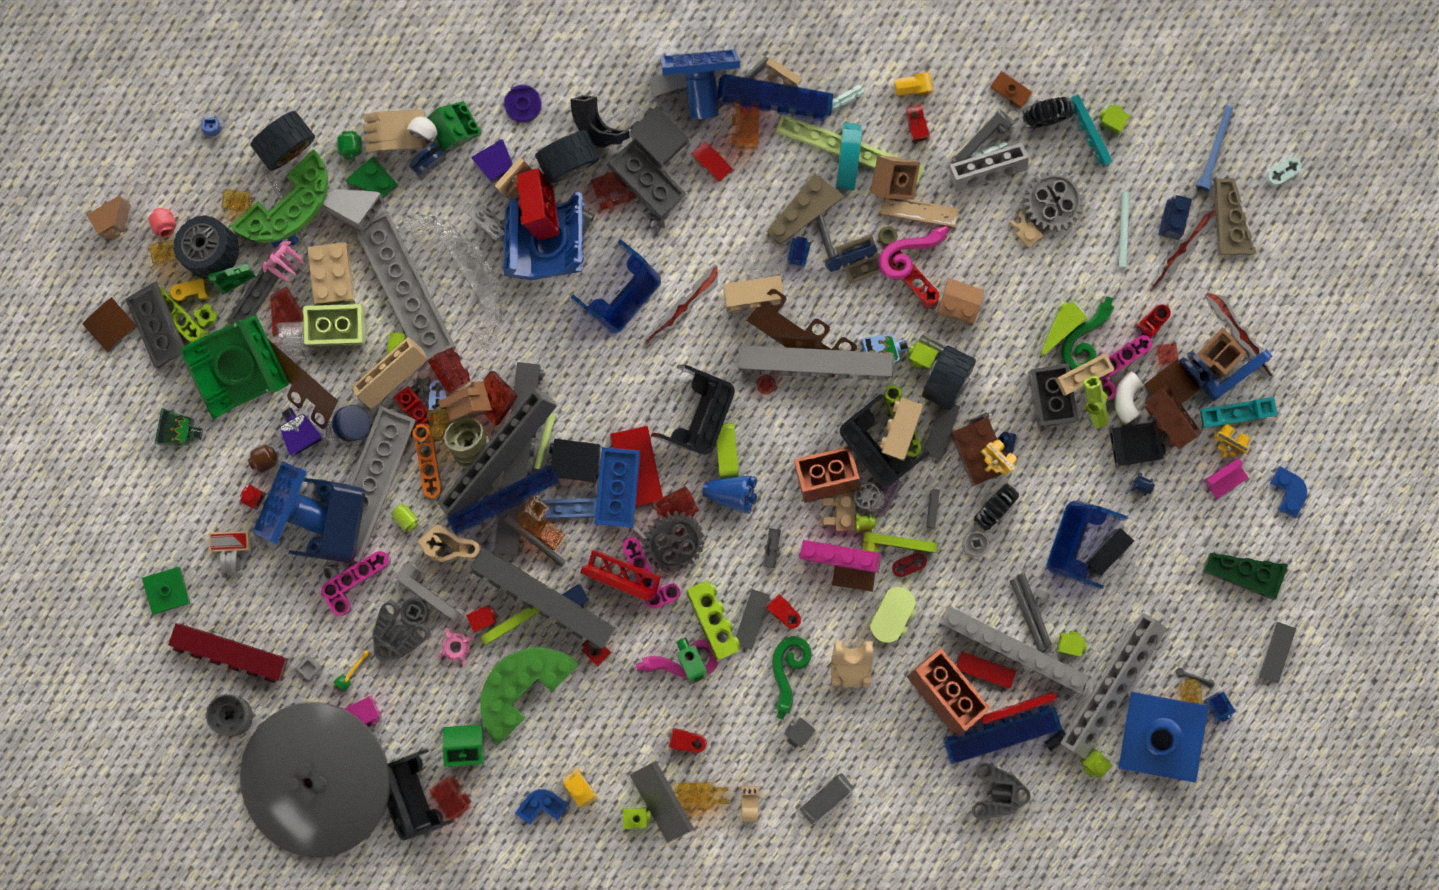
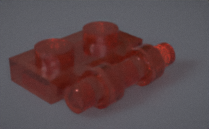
(609, 184)

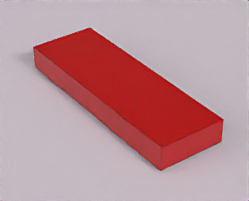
(986, 669)

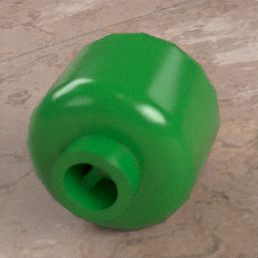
(349, 145)

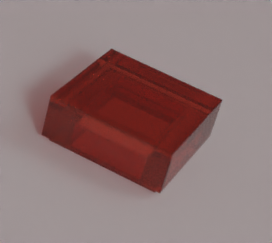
(1167, 353)

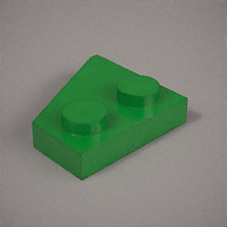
(373, 178)
(231, 278)

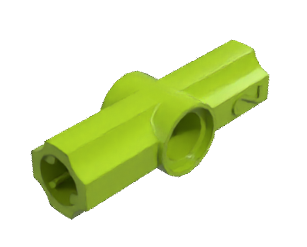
(1096, 401)

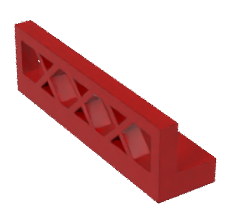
(618, 582)

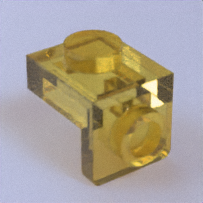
(236, 200)

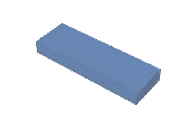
(571, 508)

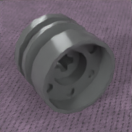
(218, 717)

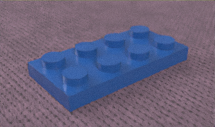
(617, 487)

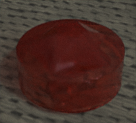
(766, 384)

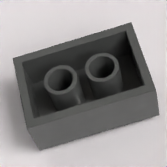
(1049, 402)

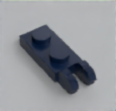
(849, 257)

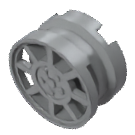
(870, 497)
(230, 564)

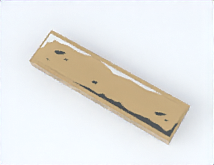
(920, 211)

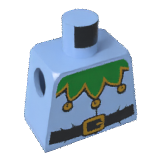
(884, 344)

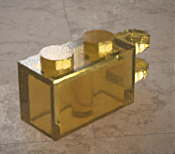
(698, 794)

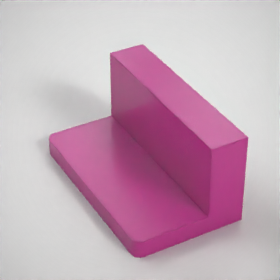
(1226, 478)

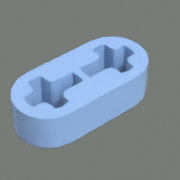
(433, 394)

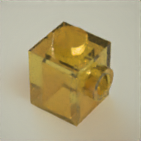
(162, 252)

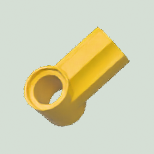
(919, 85)

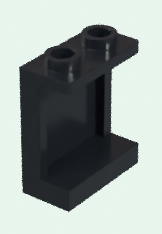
(1136, 444)
(575, 460)

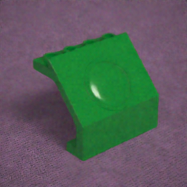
(233, 365)

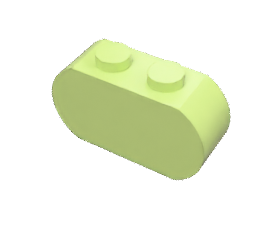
(893, 615)

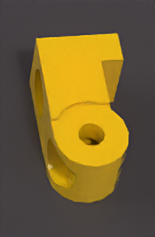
(190, 289)

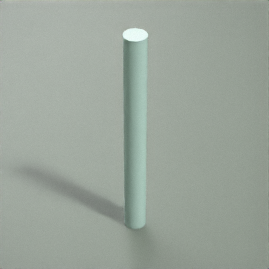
(1124, 229)

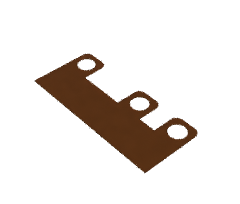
(786, 332)
(306, 388)

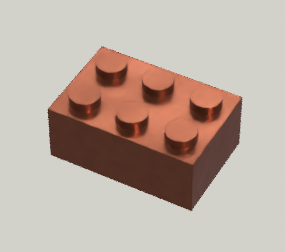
(1172, 417)
(969, 444)
(827, 474)

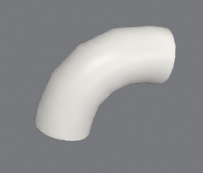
(1124, 397)

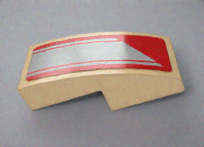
(229, 541)

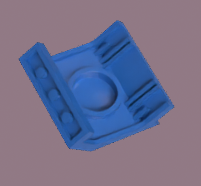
(534, 259)

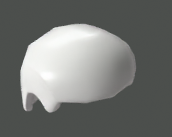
(423, 127)

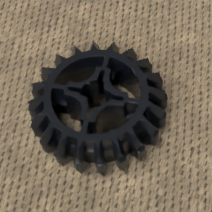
(1048, 112)
(996, 507)

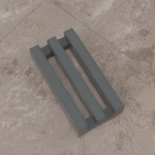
(932, 508)

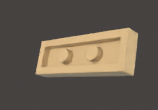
(1075, 378)

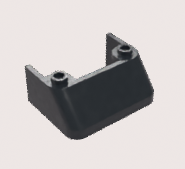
(709, 415)
(868, 451)
(407, 800)

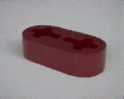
(911, 569)

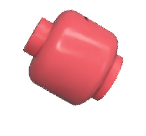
(162, 222)

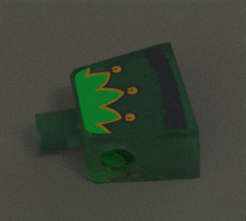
(176, 429)

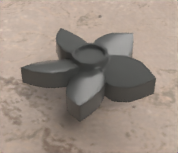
(655, 221)
(423, 386)

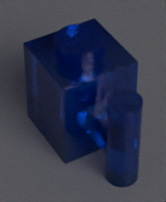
(798, 251)

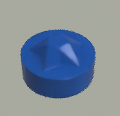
(210, 126)

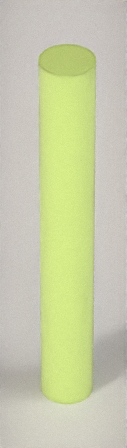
(544, 441)

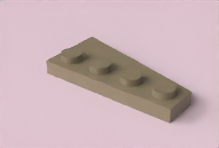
(808, 204)
(1231, 224)

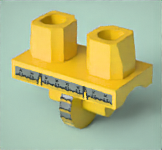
(1224, 437)
(997, 460)

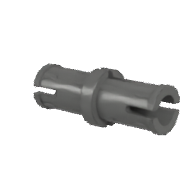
(772, 548)

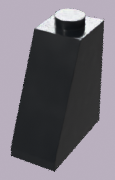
(1108, 552)

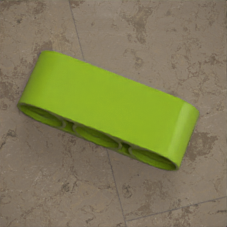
(727, 452)

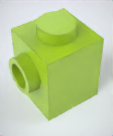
(1113, 118)
(921, 356)
(1072, 644)
(1096, 764)
(636, 818)

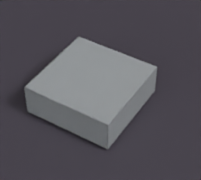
(308, 667)

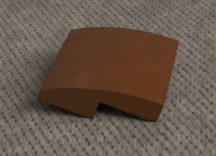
(109, 324)
(1176, 379)
(853, 578)

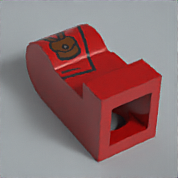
(917, 124)

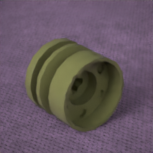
(465, 440)

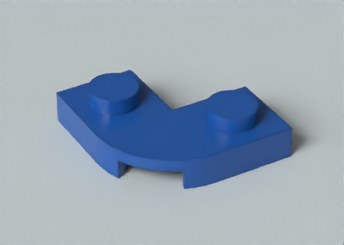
(1295, 491)
(541, 800)

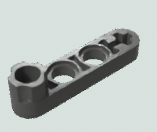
(999, 120)

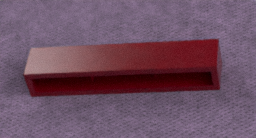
(229, 652)

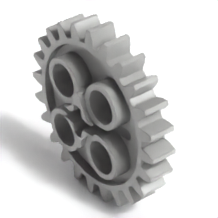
(1070, 194)

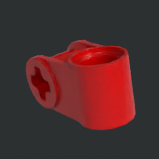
(1151, 323)
(782, 609)
(684, 740)

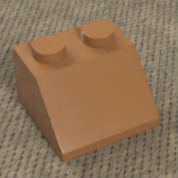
(895, 177)
(110, 218)
(960, 302)

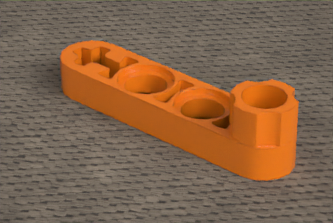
(424, 461)

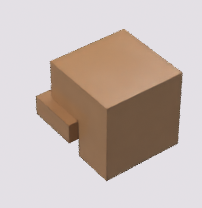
(1221, 353)
(467, 402)

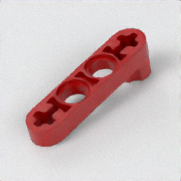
(916, 274)

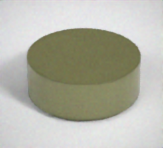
(887, 235)

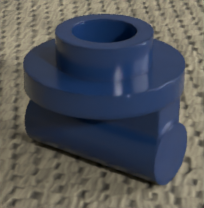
(1008, 440)

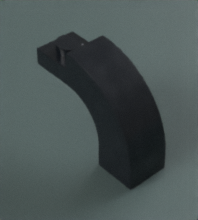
(586, 117)

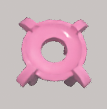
(278, 257)
(465, 646)

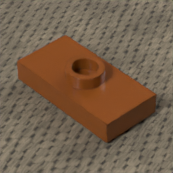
(1011, 89)

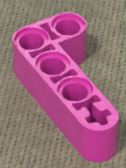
(1120, 363)
(357, 578)
(661, 592)

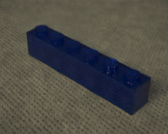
(775, 97)
(503, 500)
(1002, 735)

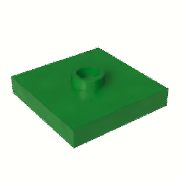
(166, 590)

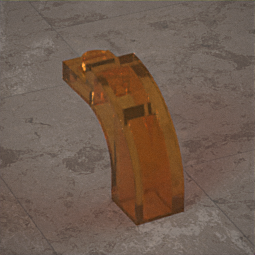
(534, 520)

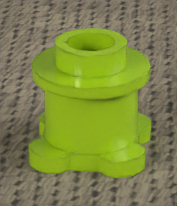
(200, 314)
(865, 523)

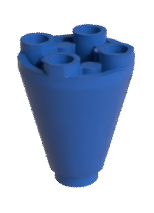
(732, 492)

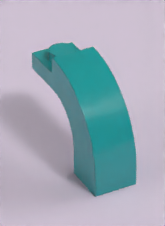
(849, 156)

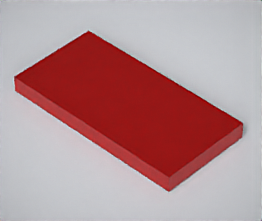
(648, 481)

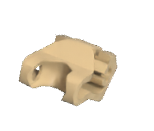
(389, 131)
(444, 536)
(851, 666)

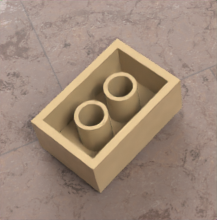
(331, 274)
(751, 293)
(901, 428)

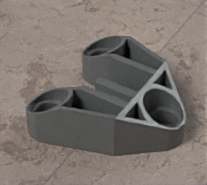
(384, 623)
(996, 809)

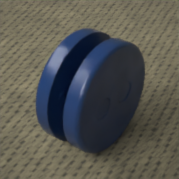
(427, 160)
(1196, 369)
(351, 423)

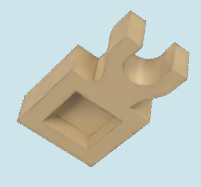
(1028, 232)

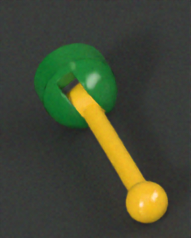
(343, 681)

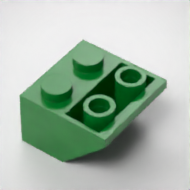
(454, 125)
(463, 745)

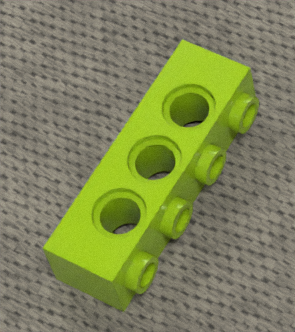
(719, 650)

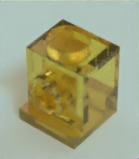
(1186, 687)

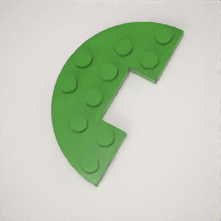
(294, 210)
(512, 678)

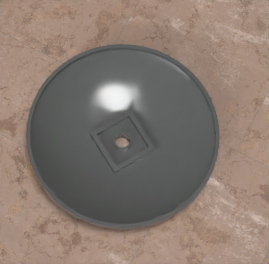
(346, 774)

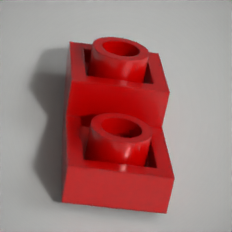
(712, 161)
(412, 405)

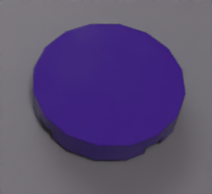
(517, 105)

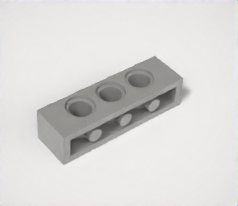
(988, 167)

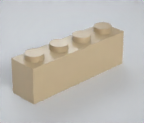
(389, 373)

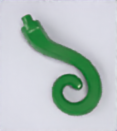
(1101, 316)
(785, 699)

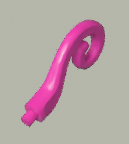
(932, 240)
(655, 663)

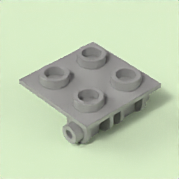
(489, 222)

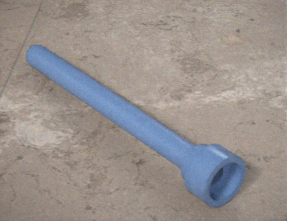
(1205, 182)

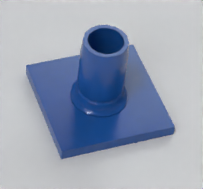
(701, 77)
(286, 505)
(1163, 737)

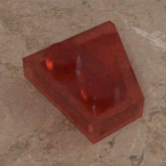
(284, 308)

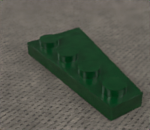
(1254, 575)

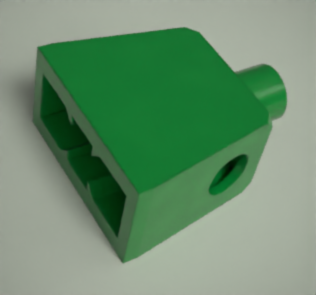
(694, 669)

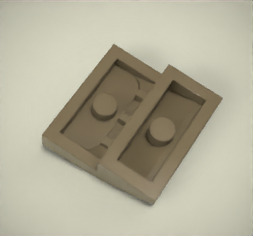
(863, 267)

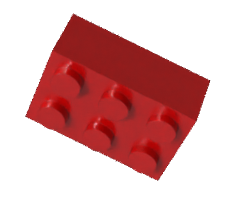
(537, 204)

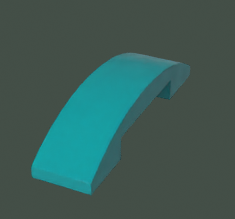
(1238, 412)

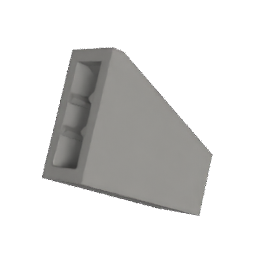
(354, 206)

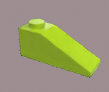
(1064, 322)

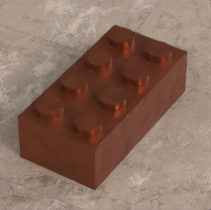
(948, 692)

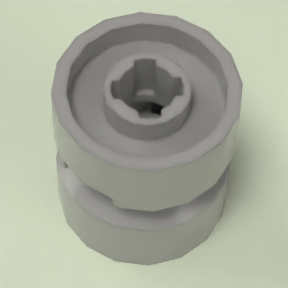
(975, 544)

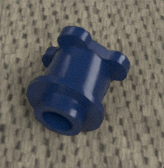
(1143, 485)

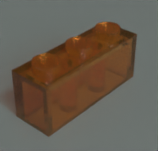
(747, 128)

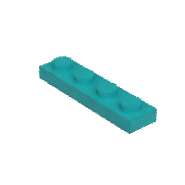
(1093, 138)

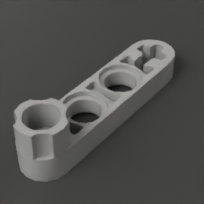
(408, 578)

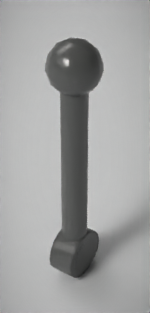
(1179, 671)

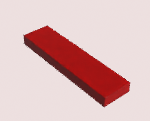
(1007, 711)

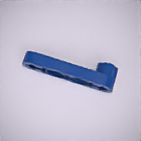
(1215, 389)

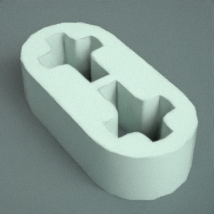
(1281, 168)

